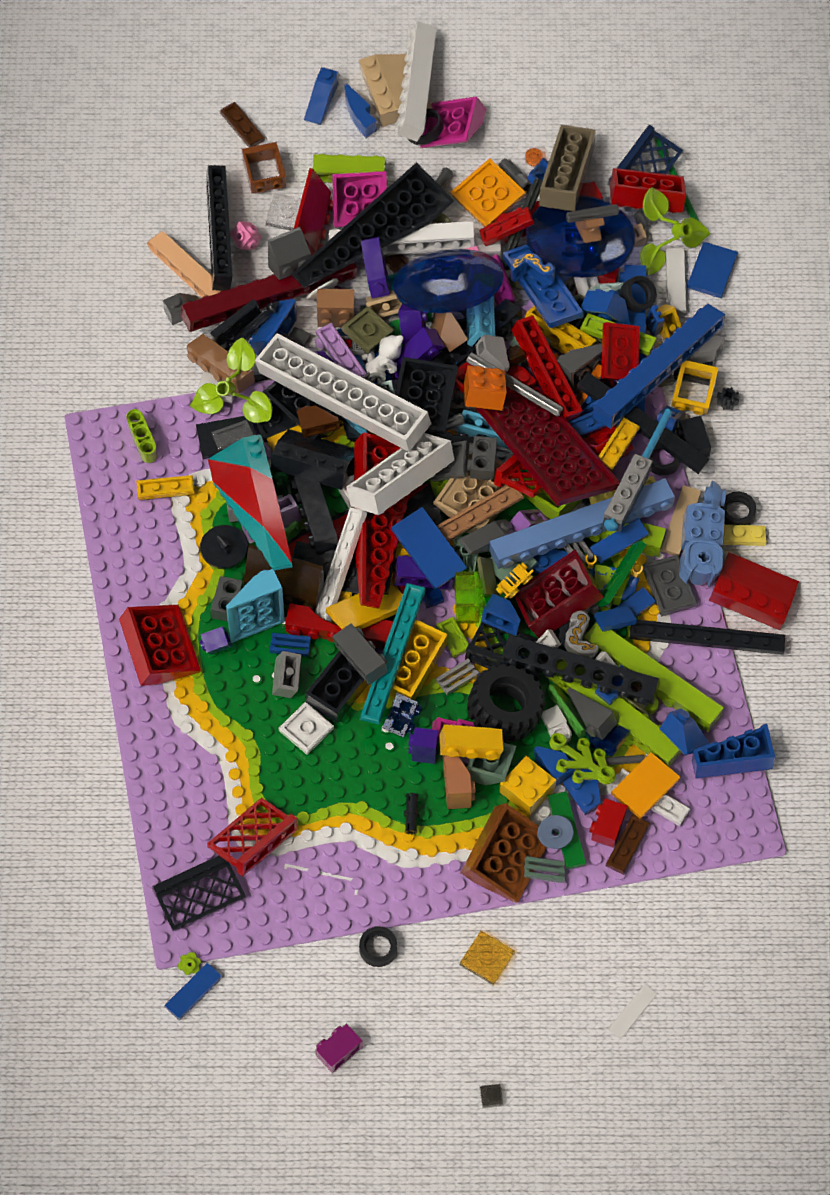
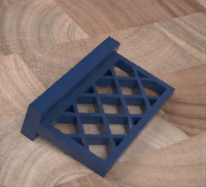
(640, 147)

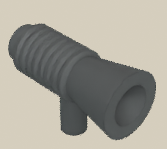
(515, 174)

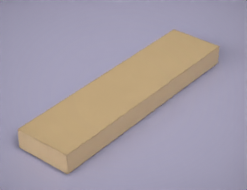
(673, 537)

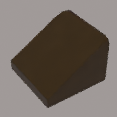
(515, 355)

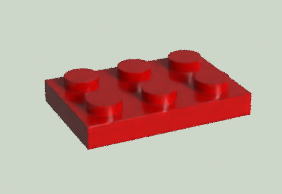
(619, 350)

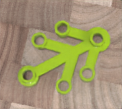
(602, 773)

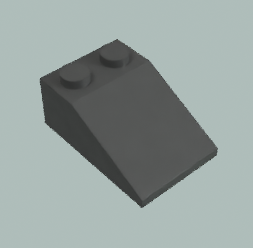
(579, 362)

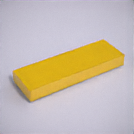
(618, 443)
(165, 487)

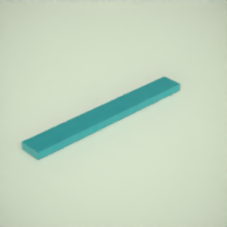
(393, 653)

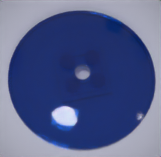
(556, 241)
(448, 280)

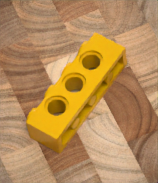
(563, 337)

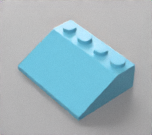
(256, 606)

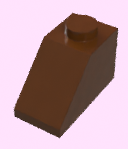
(316, 421)

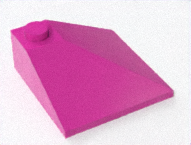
(460, 120)
(354, 193)

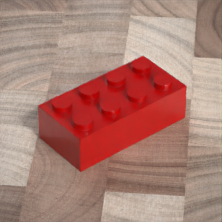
(631, 186)

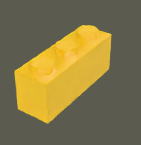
(471, 742)

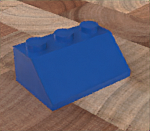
(278, 322)

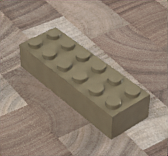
(567, 167)

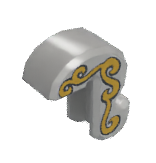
(575, 634)

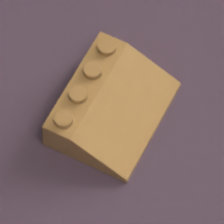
(383, 80)
(466, 491)

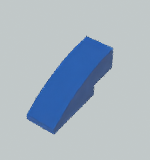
(360, 112)

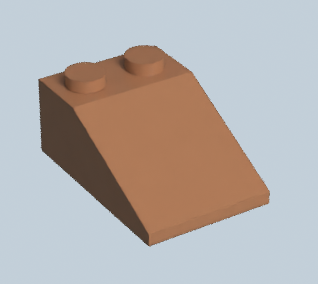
(458, 784)

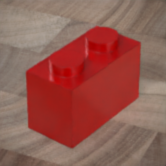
(609, 822)

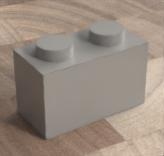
(286, 674)

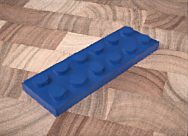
(552, 301)

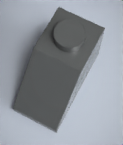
(173, 304)

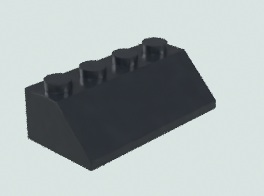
(291, 401)

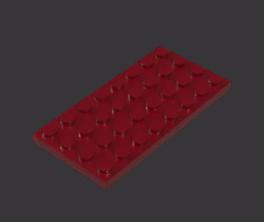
(550, 450)

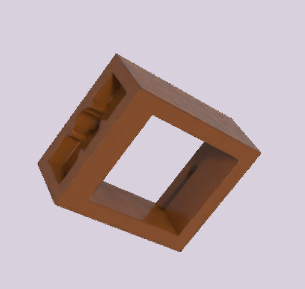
(268, 152)

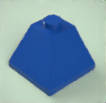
(683, 731)

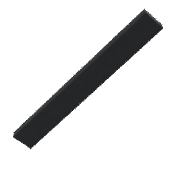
(668, 440)
(708, 637)

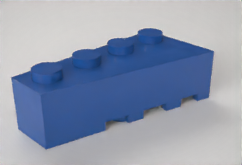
(735, 755)

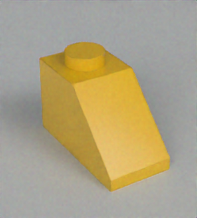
(671, 320)

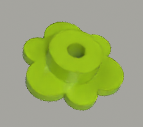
(189, 958)

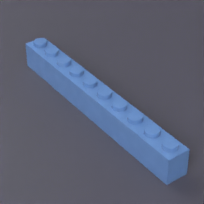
(574, 526)

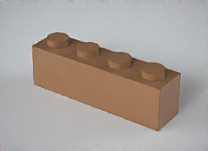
(214, 360)

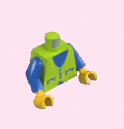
(603, 574)

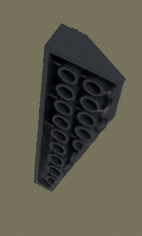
(397, 212)

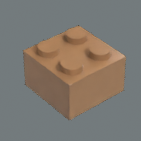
(335, 306)

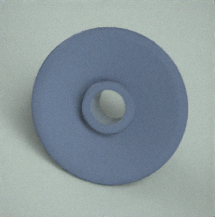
(555, 824)

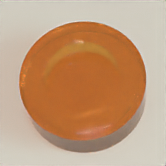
(533, 156)

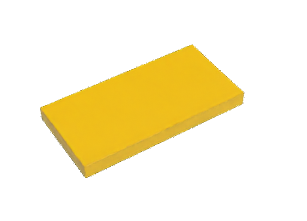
(351, 611)

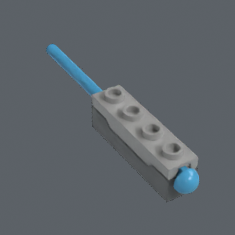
(632, 482)

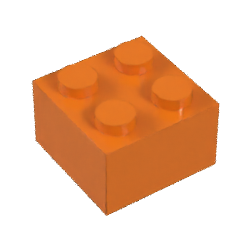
(485, 388)

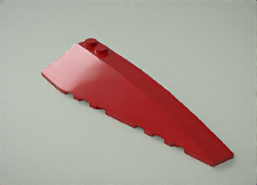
(376, 539)

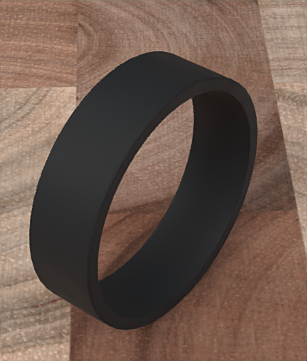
(432, 135)

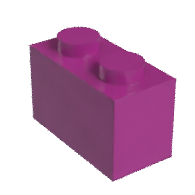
(338, 1047)

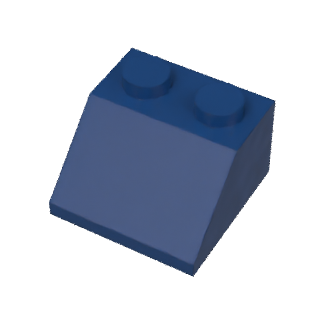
(606, 306)

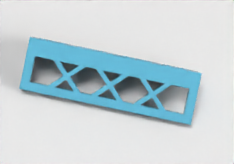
(480, 321)

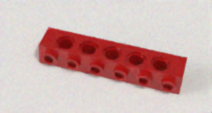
(546, 366)

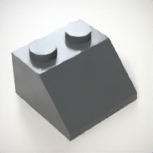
(287, 253)

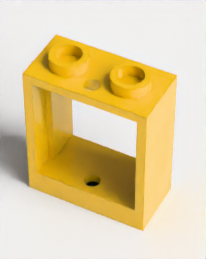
(698, 370)

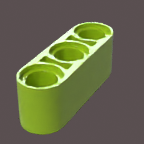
(142, 443)

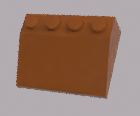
(501, 851)

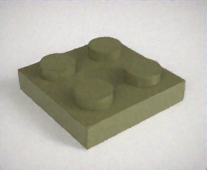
(367, 330)

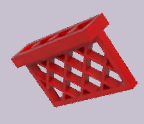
(512, 469)
(267, 843)

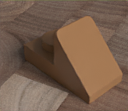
(590, 229)

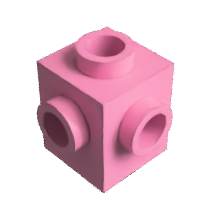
(246, 235)

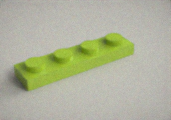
(594, 326)

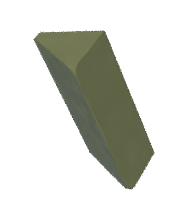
(487, 575)

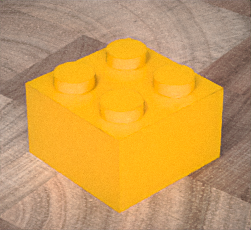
(527, 786)

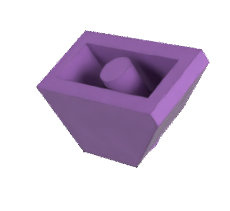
(527, 518)

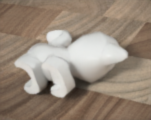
(388, 352)

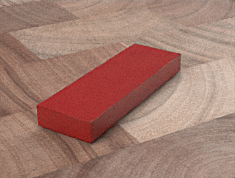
(506, 226)

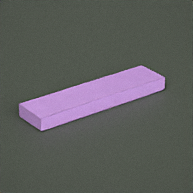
(339, 350)

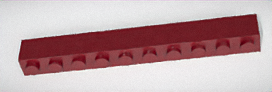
(221, 306)

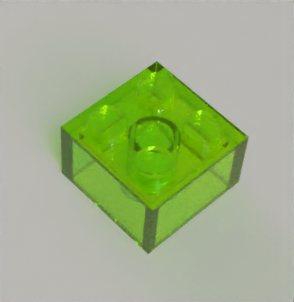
(468, 597)

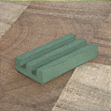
(545, 862)

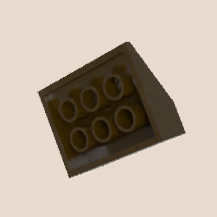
(300, 583)

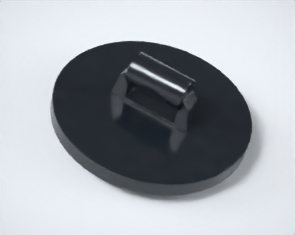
(223, 547)

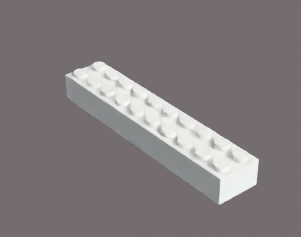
(343, 392)

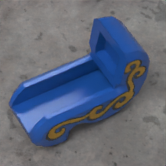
(533, 265)

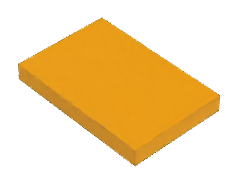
(645, 785)

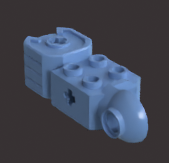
(703, 538)

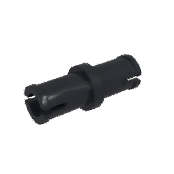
(411, 813)

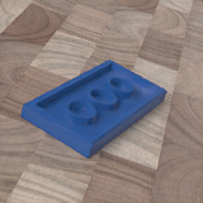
(428, 548)

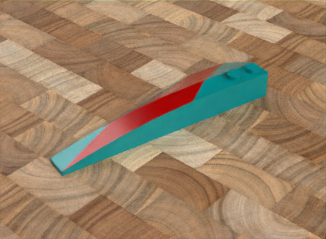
(247, 485)

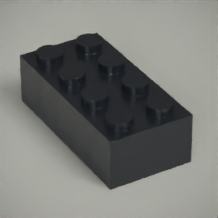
(336, 688)

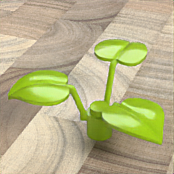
(689, 230)
(208, 396)

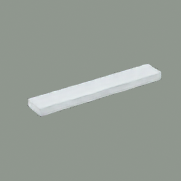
(341, 561)

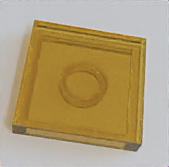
(487, 958)

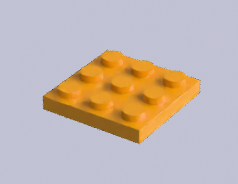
(488, 193)

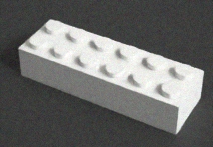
(400, 474)

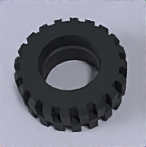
(515, 684)

